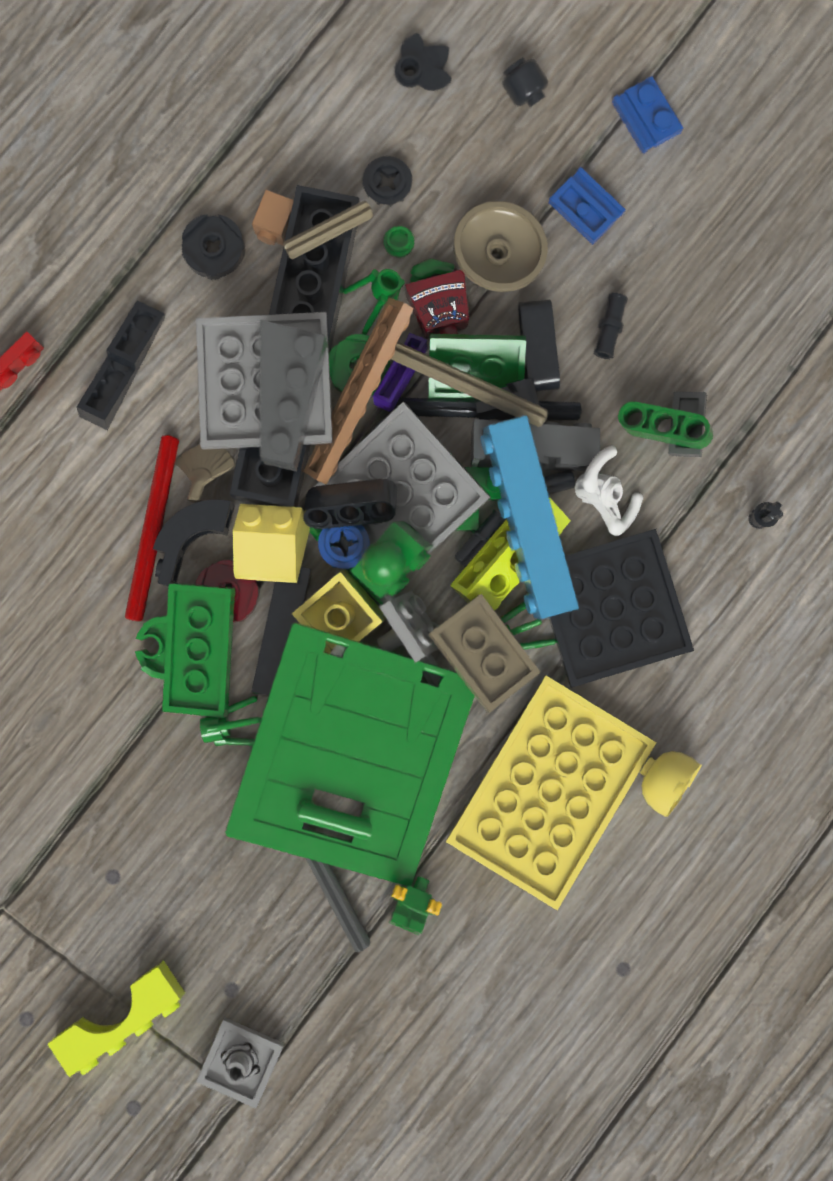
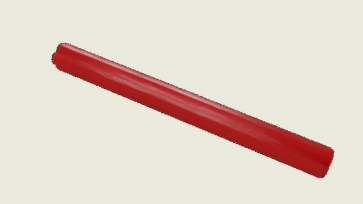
(151, 528)

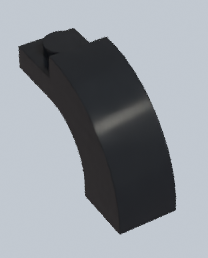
(184, 528)

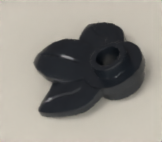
(425, 62)

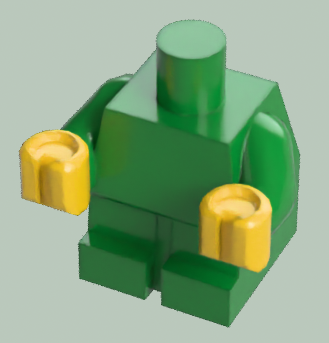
(413, 906)

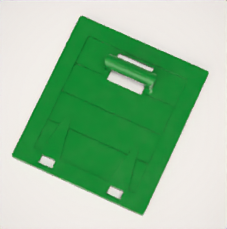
(357, 732)

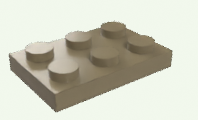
(484, 653)

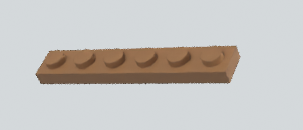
(359, 387)

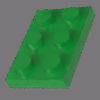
(487, 357)

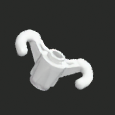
(605, 492)

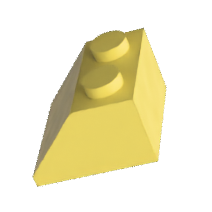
(269, 543)
(341, 609)

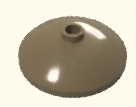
(501, 230)

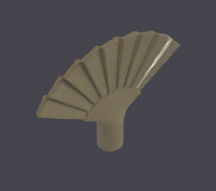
(203, 467)

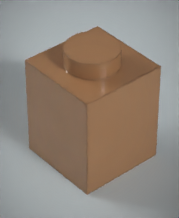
(272, 218)

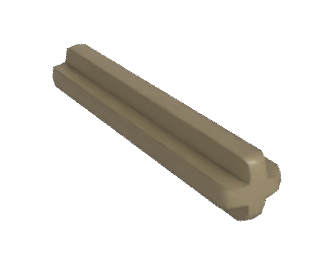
(328, 229)

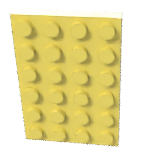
(551, 792)

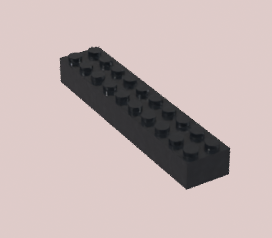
(303, 285)

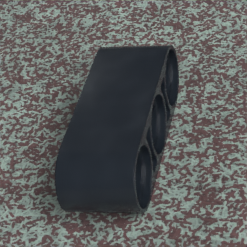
(541, 355)
(350, 504)

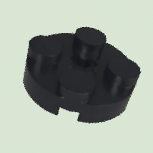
(212, 228)

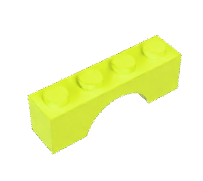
(85, 1041)

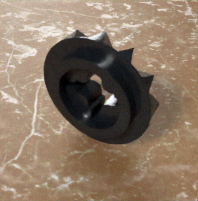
(388, 167)

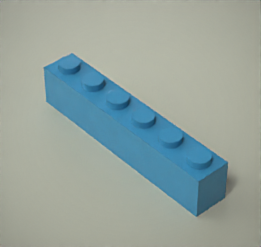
(529, 517)

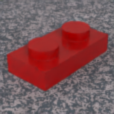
(19, 355)

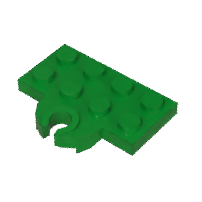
(192, 649)

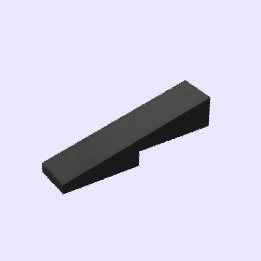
(121, 365)
(284, 601)

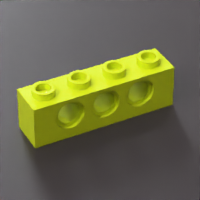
(493, 567)

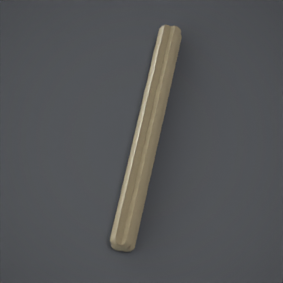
(469, 384)

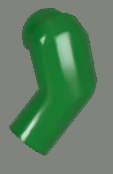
(429, 268)

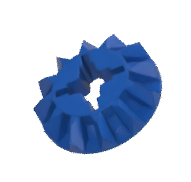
(334, 555)

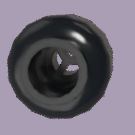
(525, 82)

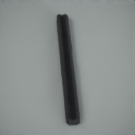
(466, 408)

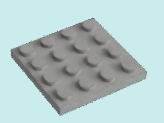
(231, 380)
(431, 484)

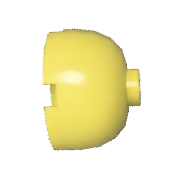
(667, 780)

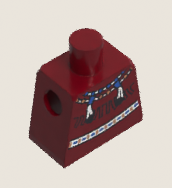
(439, 303)

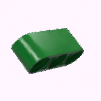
(653, 415)

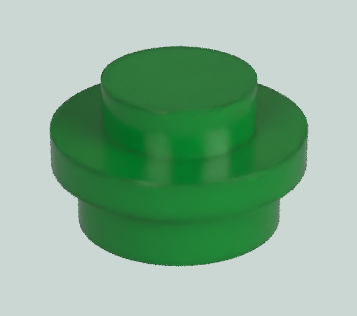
(398, 241)

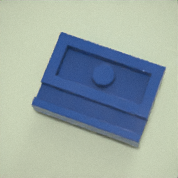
(647, 115)
(586, 205)

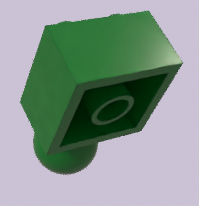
(391, 559)

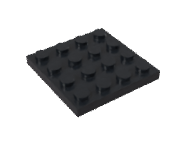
(624, 611)

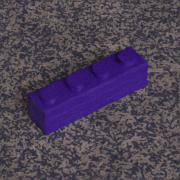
(397, 377)

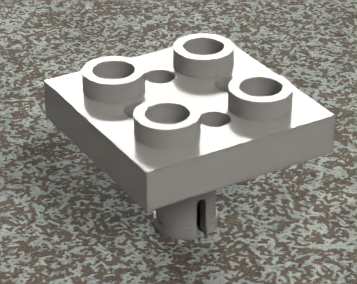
(409, 626)
(235, 1075)

